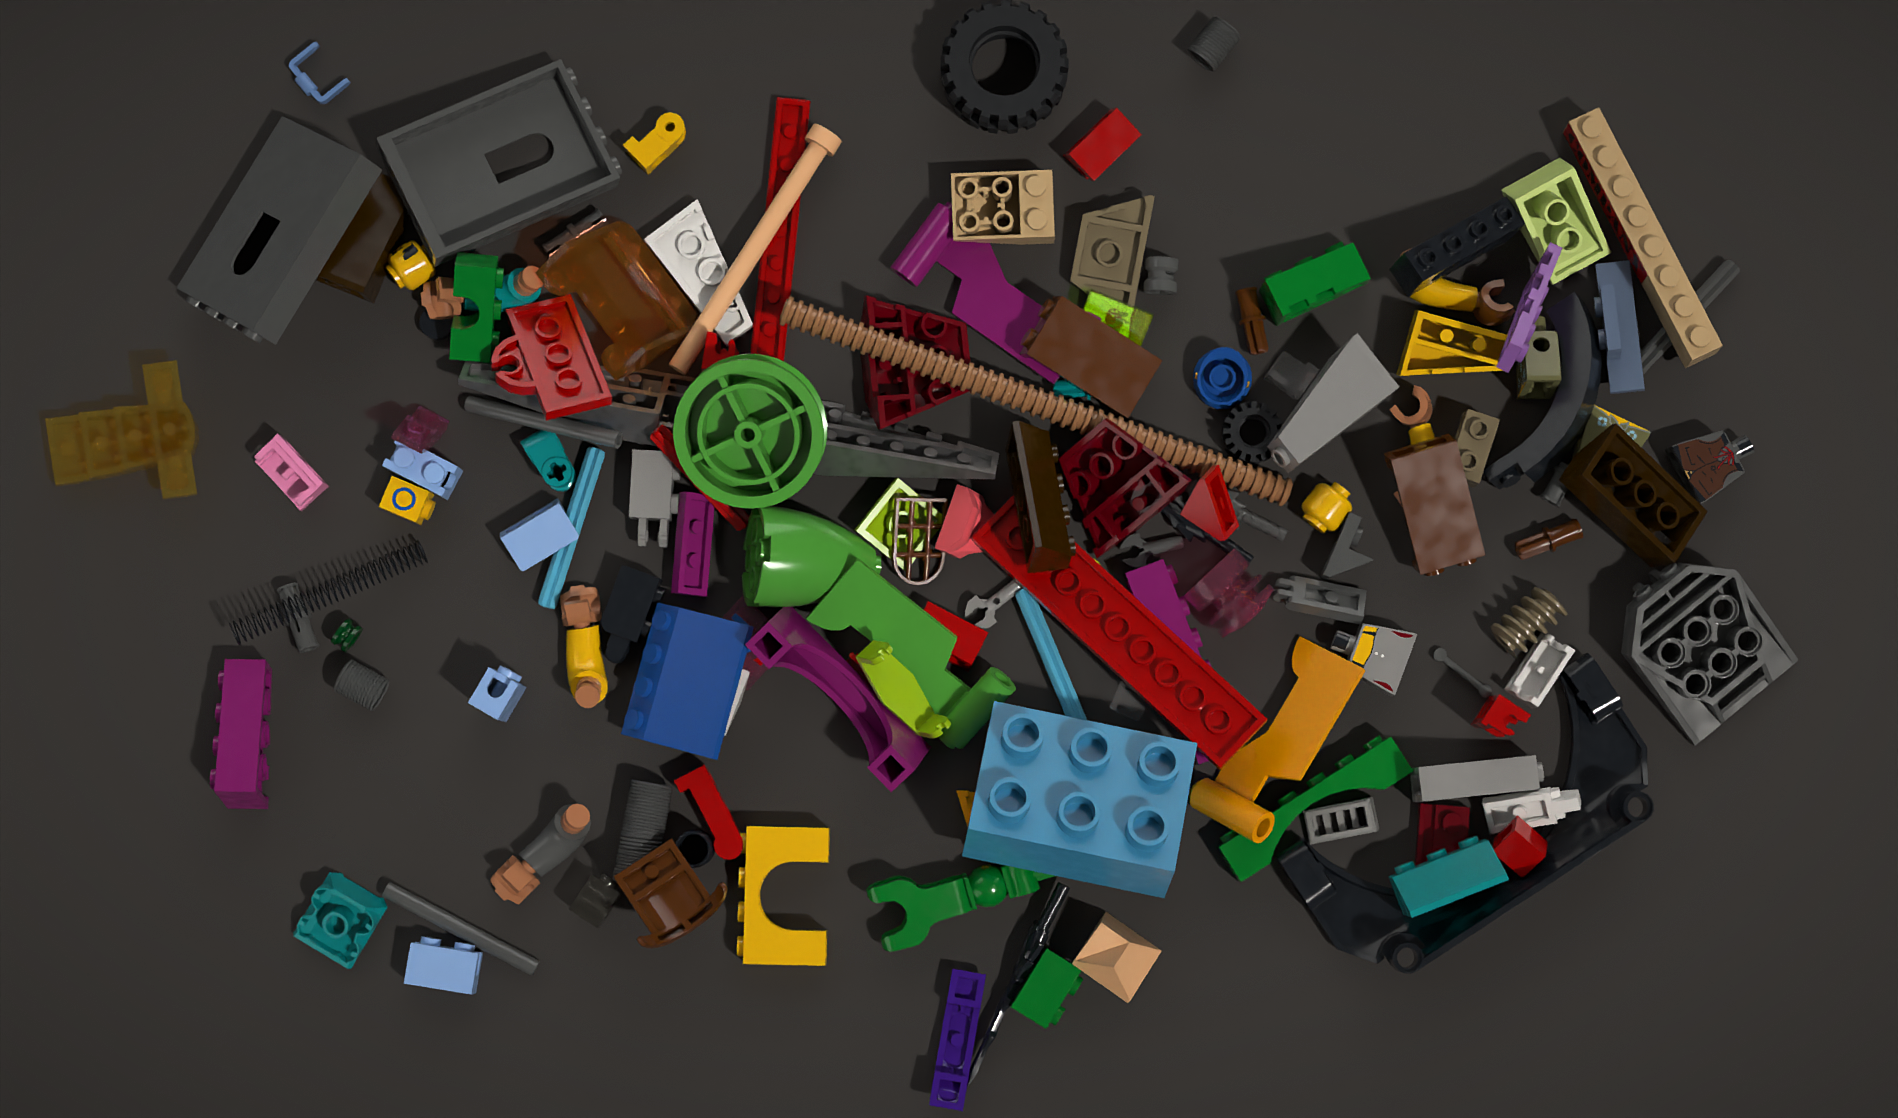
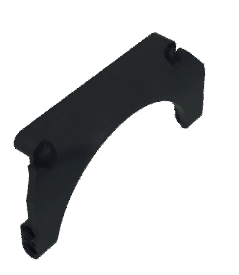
(1604, 766)

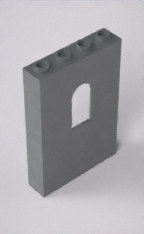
(450, 185)
(315, 195)

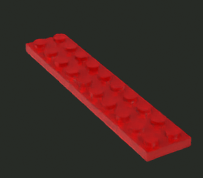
(1130, 642)

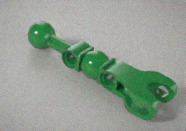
(947, 898)

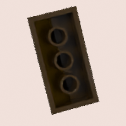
(1634, 496)
(1038, 498)

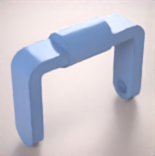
(307, 84)

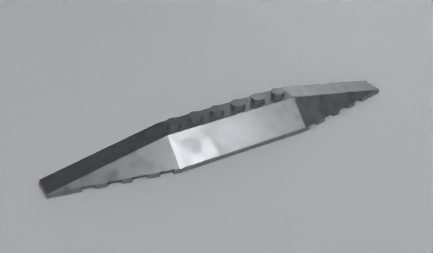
(852, 446)

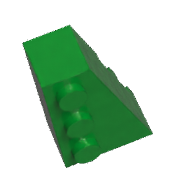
(1313, 282)

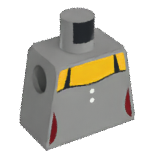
(1379, 651)

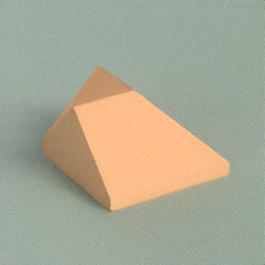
(1116, 957)

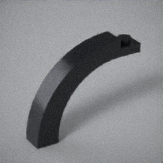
(1571, 404)

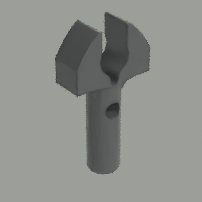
(1149, 548)

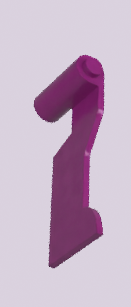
(984, 296)

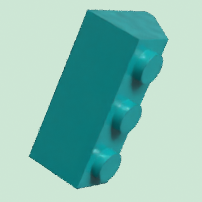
(1447, 876)

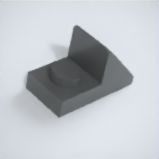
(1341, 557)

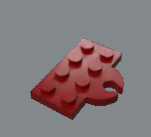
(551, 359)

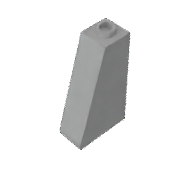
(1476, 778)

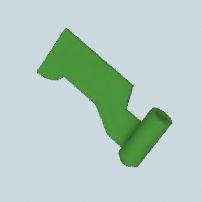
(918, 643)

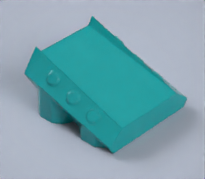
(340, 919)

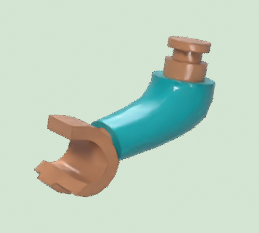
(519, 288)

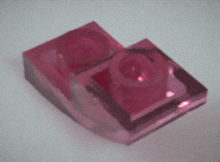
(421, 430)

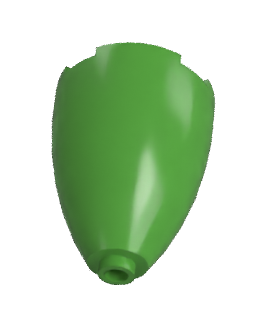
(797, 557)

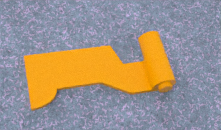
(1287, 746)

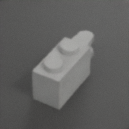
(653, 493)

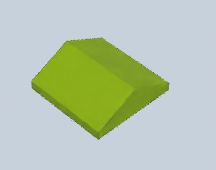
(878, 522)

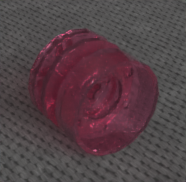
(1229, 593)

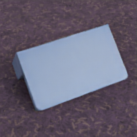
(539, 535)

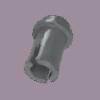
(1555, 489)

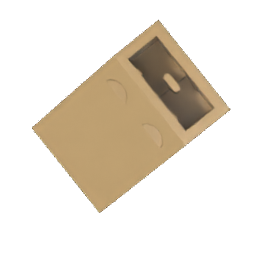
(1003, 207)

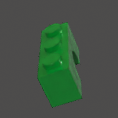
(476, 279)

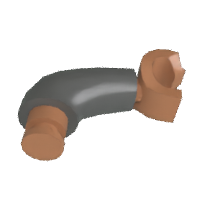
(549, 849)

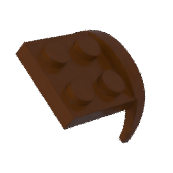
(668, 895)

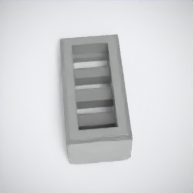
(1370, 816)

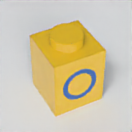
(407, 501)

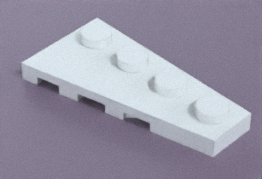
(696, 264)

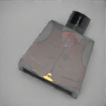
(1709, 463)

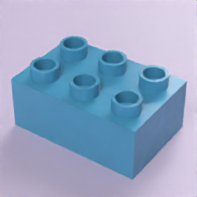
(1080, 800)

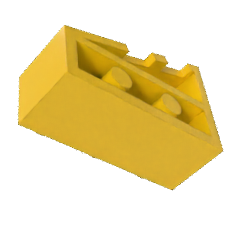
(1448, 346)

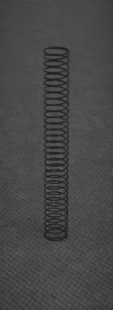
(328, 596)

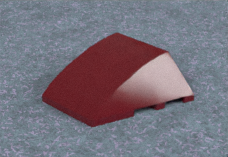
(898, 393)
(1118, 483)

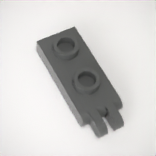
(1321, 598)

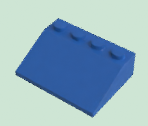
(687, 680)

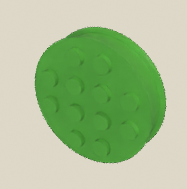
(750, 431)

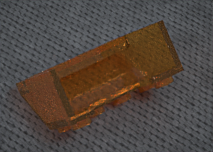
(625, 294)

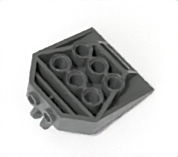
(1662, 616)

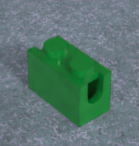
(1047, 988)

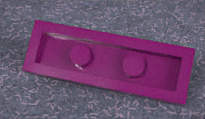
(692, 545)

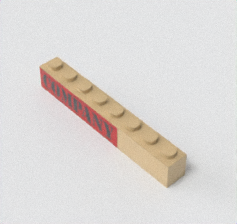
(1642, 238)

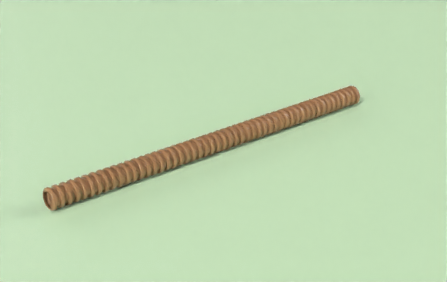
(1026, 397)

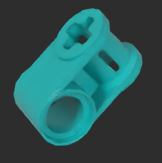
(547, 455)

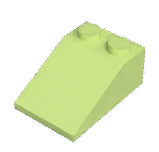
(1558, 213)

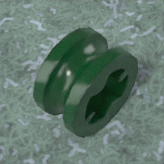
(346, 635)

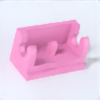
(290, 472)

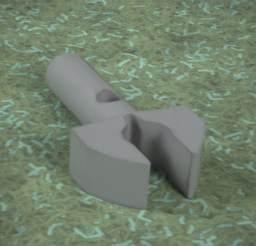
(992, 604)

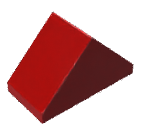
(1211, 506)

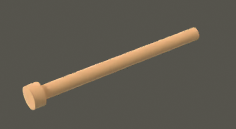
(821, 143)

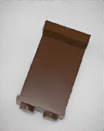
(1090, 355)
(1436, 504)

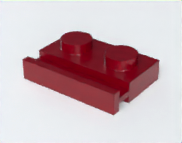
(1440, 828)

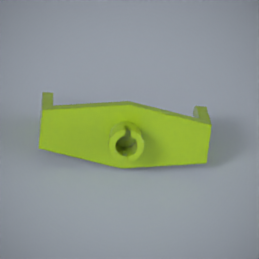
(900, 690)

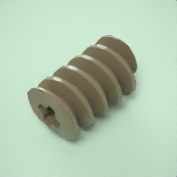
(1527, 620)

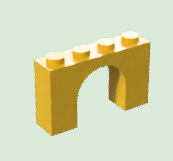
(763, 939)

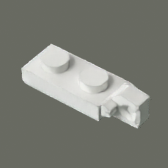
(1533, 806)

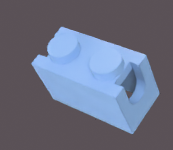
(424, 469)
(498, 693)
(443, 966)

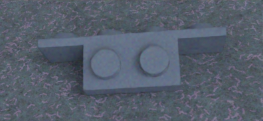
(1619, 327)

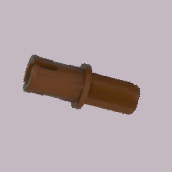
(1252, 320)
(1548, 539)

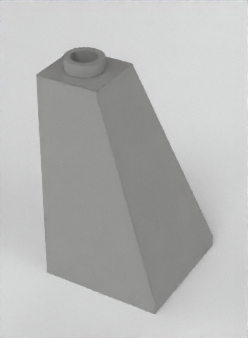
(1338, 397)

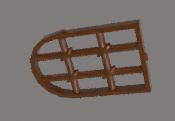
(909, 528)

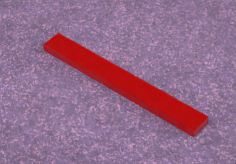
(779, 257)

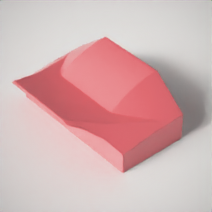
(963, 519)

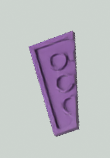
(1528, 310)

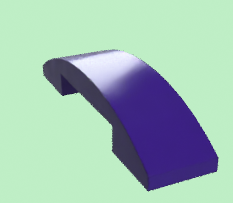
(957, 1040)

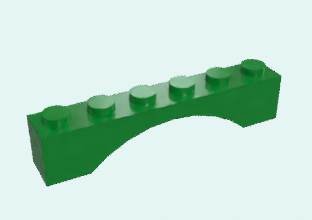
(1374, 769)

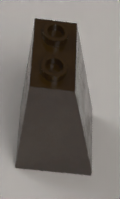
(363, 250)

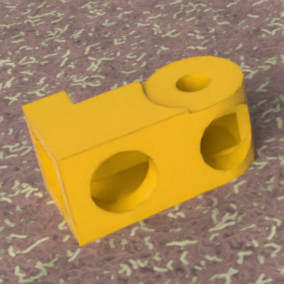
(658, 143)

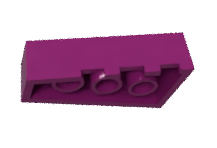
(242, 733)

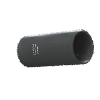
(642, 822)

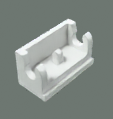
(1539, 670)

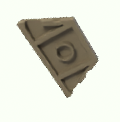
(1113, 249)

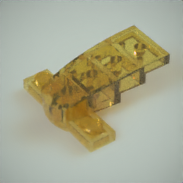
(131, 438)

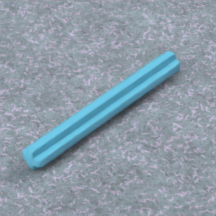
(576, 513)
(1050, 655)

